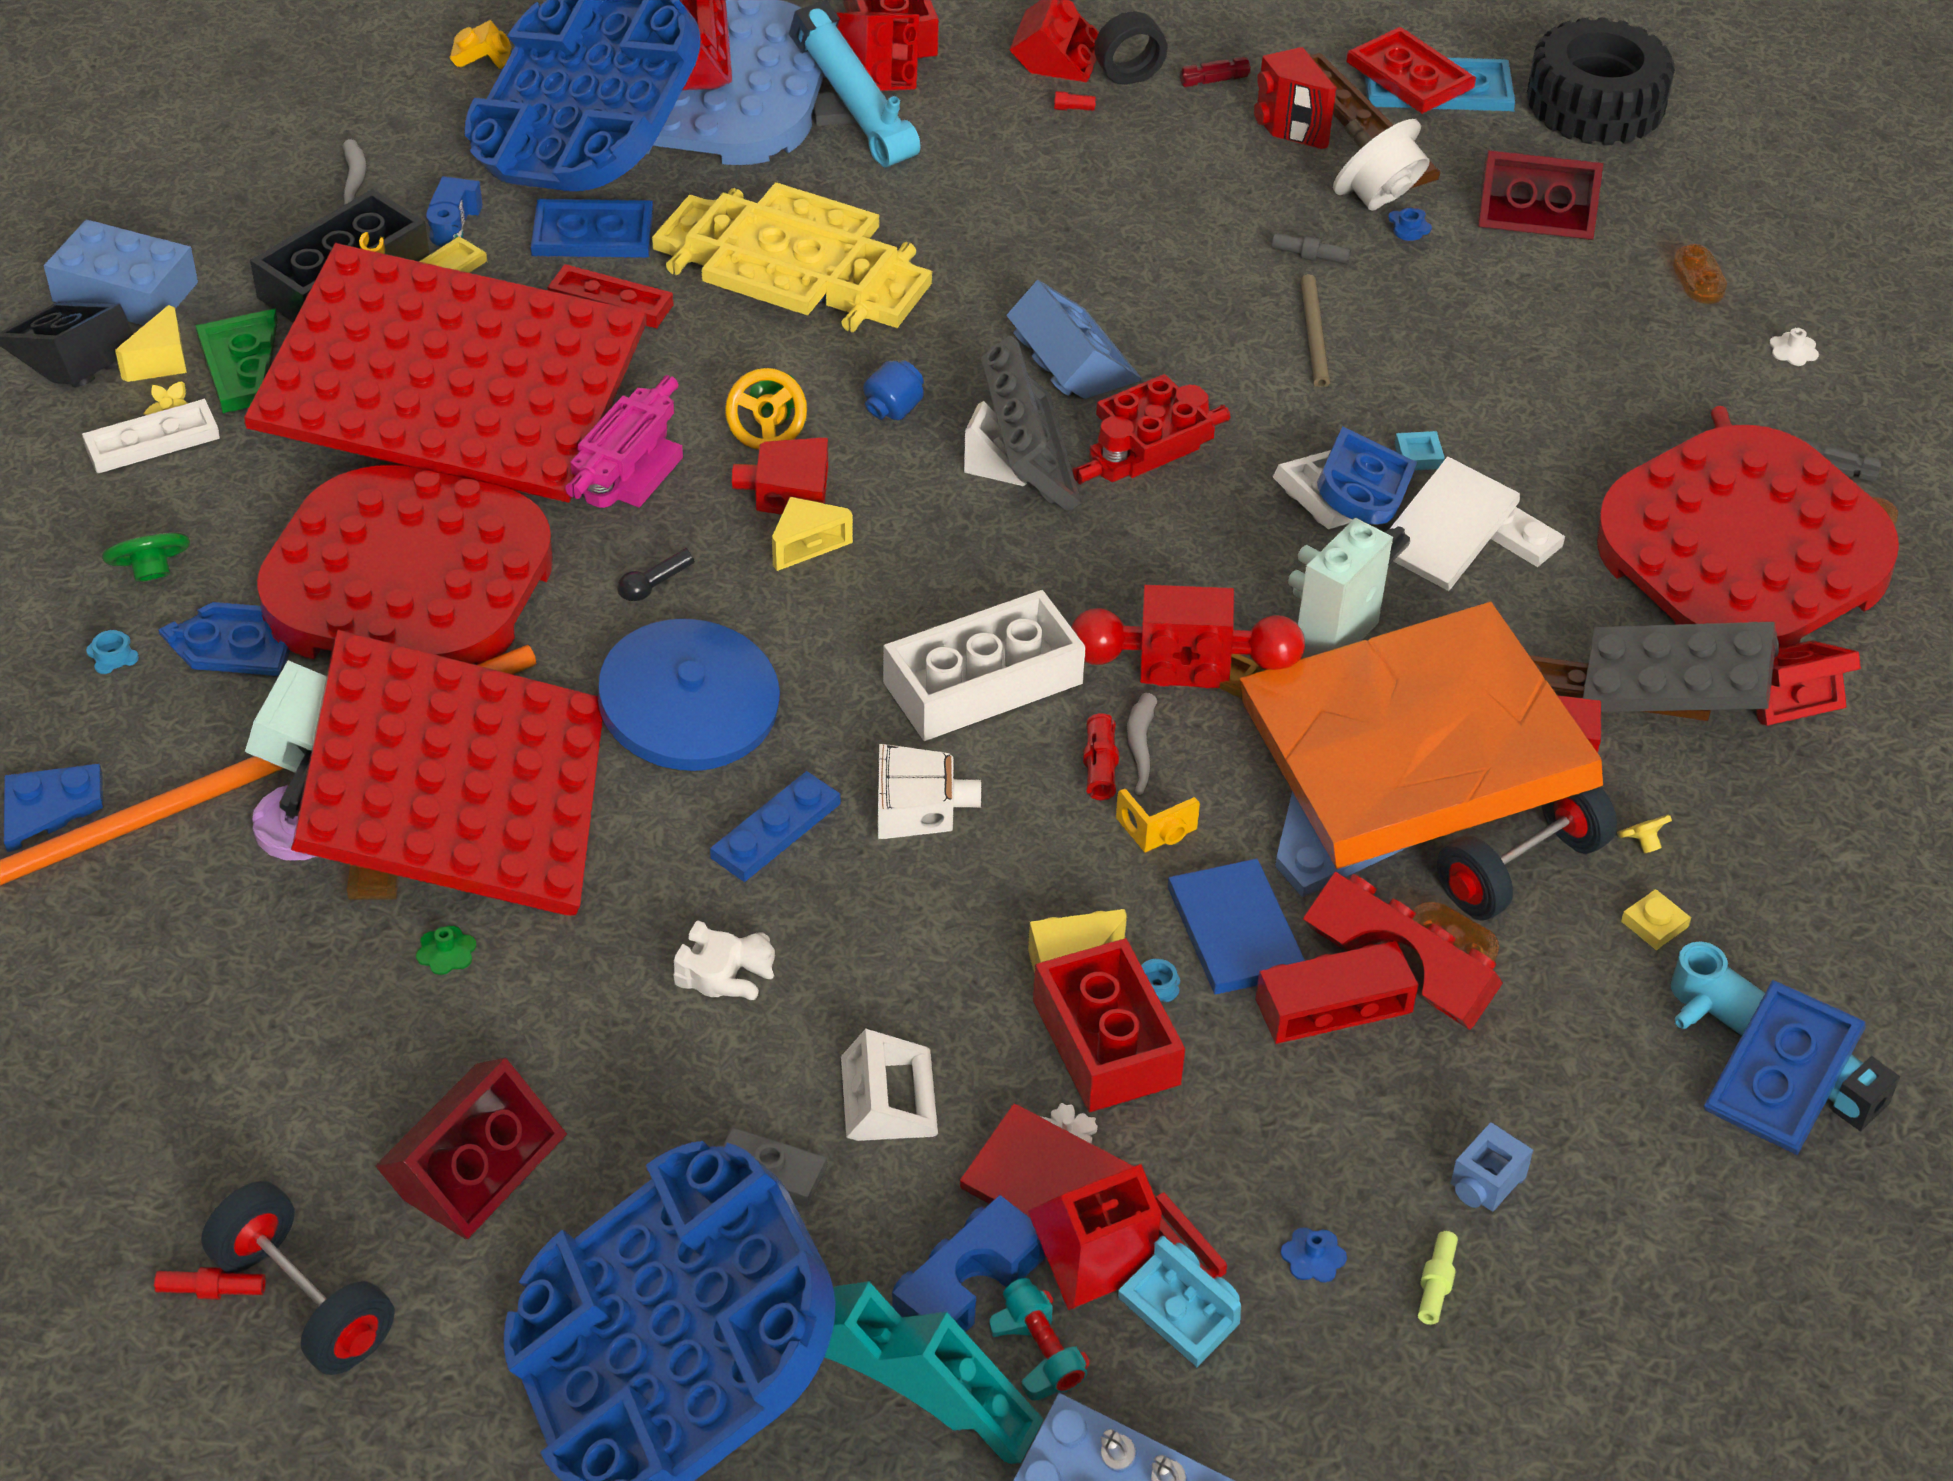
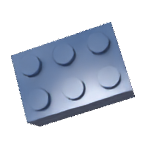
(122, 269)

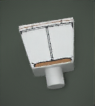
(919, 792)

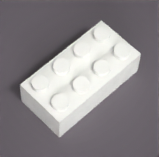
(983, 664)

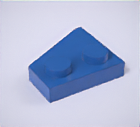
(49, 800)

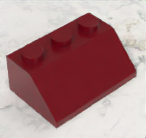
(1540, 194)
(472, 1148)

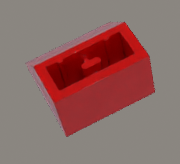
(1056, 41)
(884, 46)
(1098, 1234)

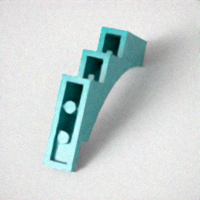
(932, 1366)

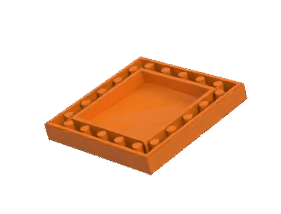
(1419, 734)

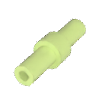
(1438, 1277)

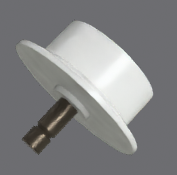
(1383, 165)

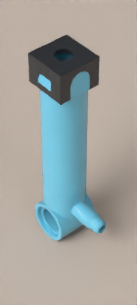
(889, 137)
(1710, 986)

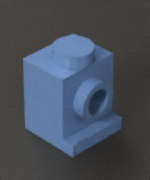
(1485, 1176)

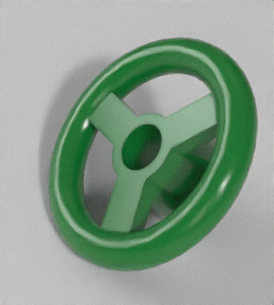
(147, 554)

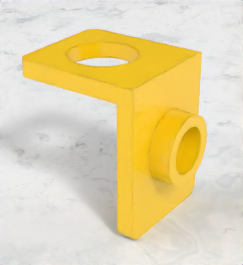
(1164, 827)

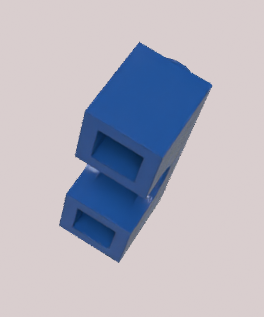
(993, 1244)

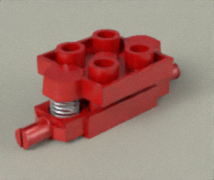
(1149, 428)

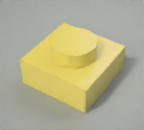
(1656, 919)

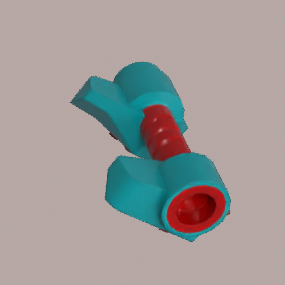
(1030, 1314)

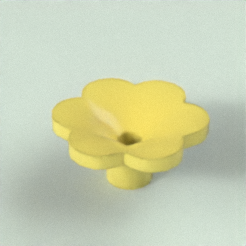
(1646, 833)

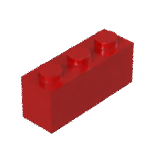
(1336, 991)

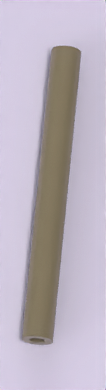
(1314, 331)

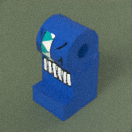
(450, 208)

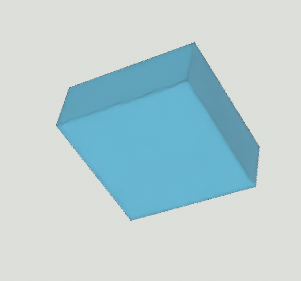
(1422, 448)

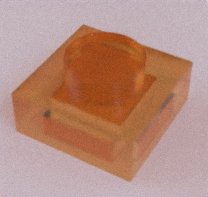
(371, 884)

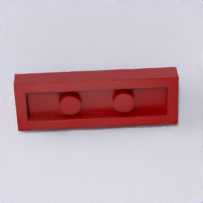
(613, 291)

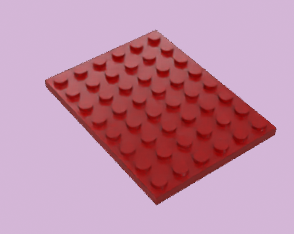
(446, 371)

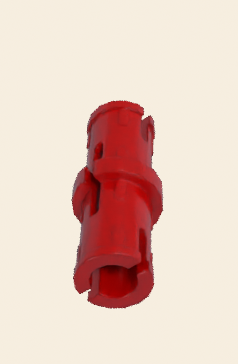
(1101, 757)

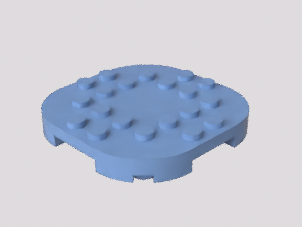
(768, 97)

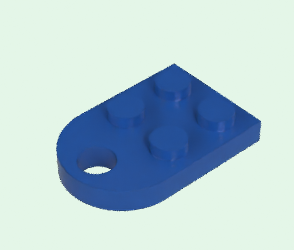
(1364, 478)

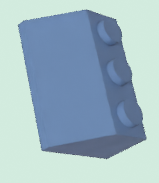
(1069, 343)

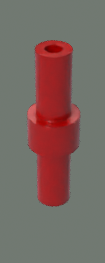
(210, 1283)

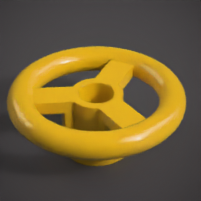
(790, 390)

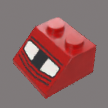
(1295, 98)

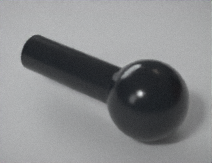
(639, 585)

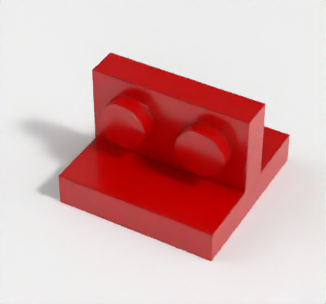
(1808, 681)

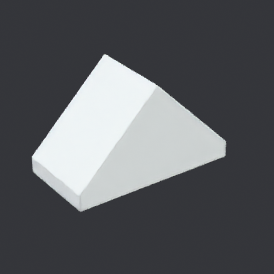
(985, 447)

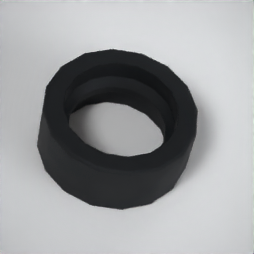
(1121, 28)

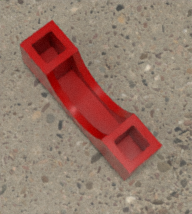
(1453, 980)

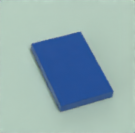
(592, 228)
(1233, 923)
(1785, 1067)

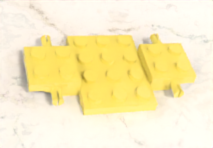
(795, 252)

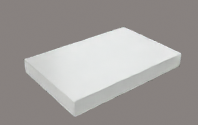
(1452, 521)

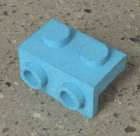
(1182, 1301)

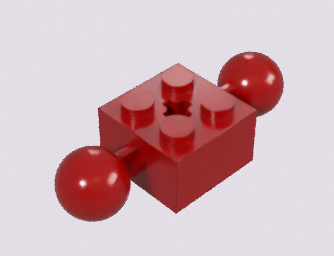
(1189, 637)

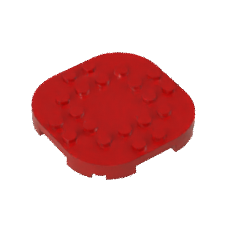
(1748, 533)
(406, 563)

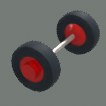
(1478, 876)
(345, 1325)

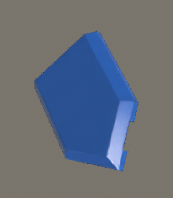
(227, 640)

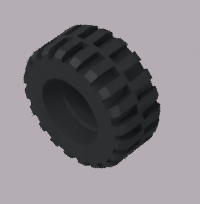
(1600, 81)

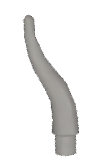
(357, 168)
(1137, 727)

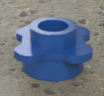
(1409, 223)

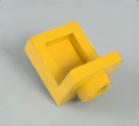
(478, 42)

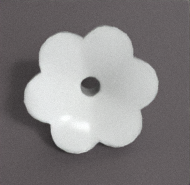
(1794, 347)

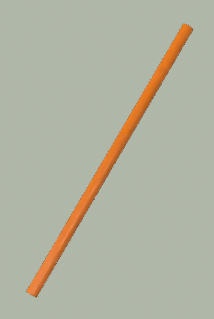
(179, 799)

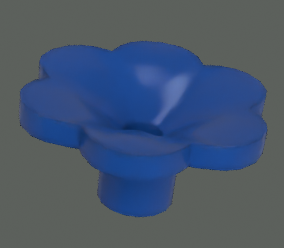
(1313, 1254)

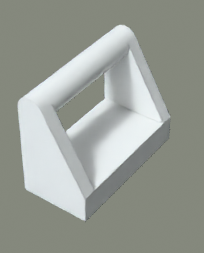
(866, 1089)

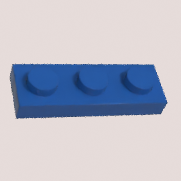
(775, 826)

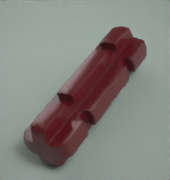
(1214, 71)

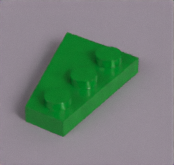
(238, 355)

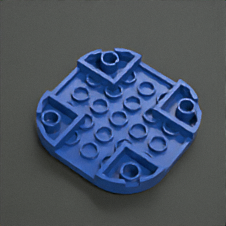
(583, 91)
(672, 1322)

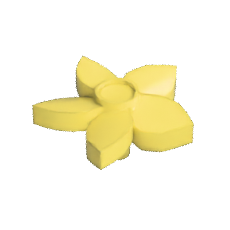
(167, 398)

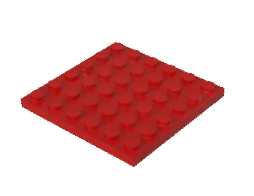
(451, 775)

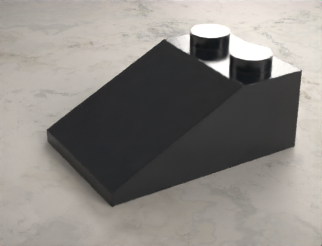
(69, 340)

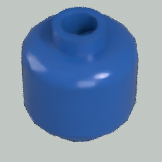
(893, 390)

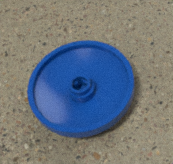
(688, 694)

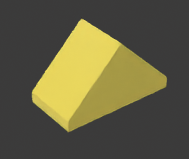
(153, 349)
(809, 531)

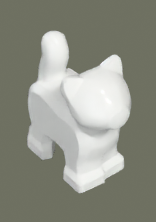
(718, 957)

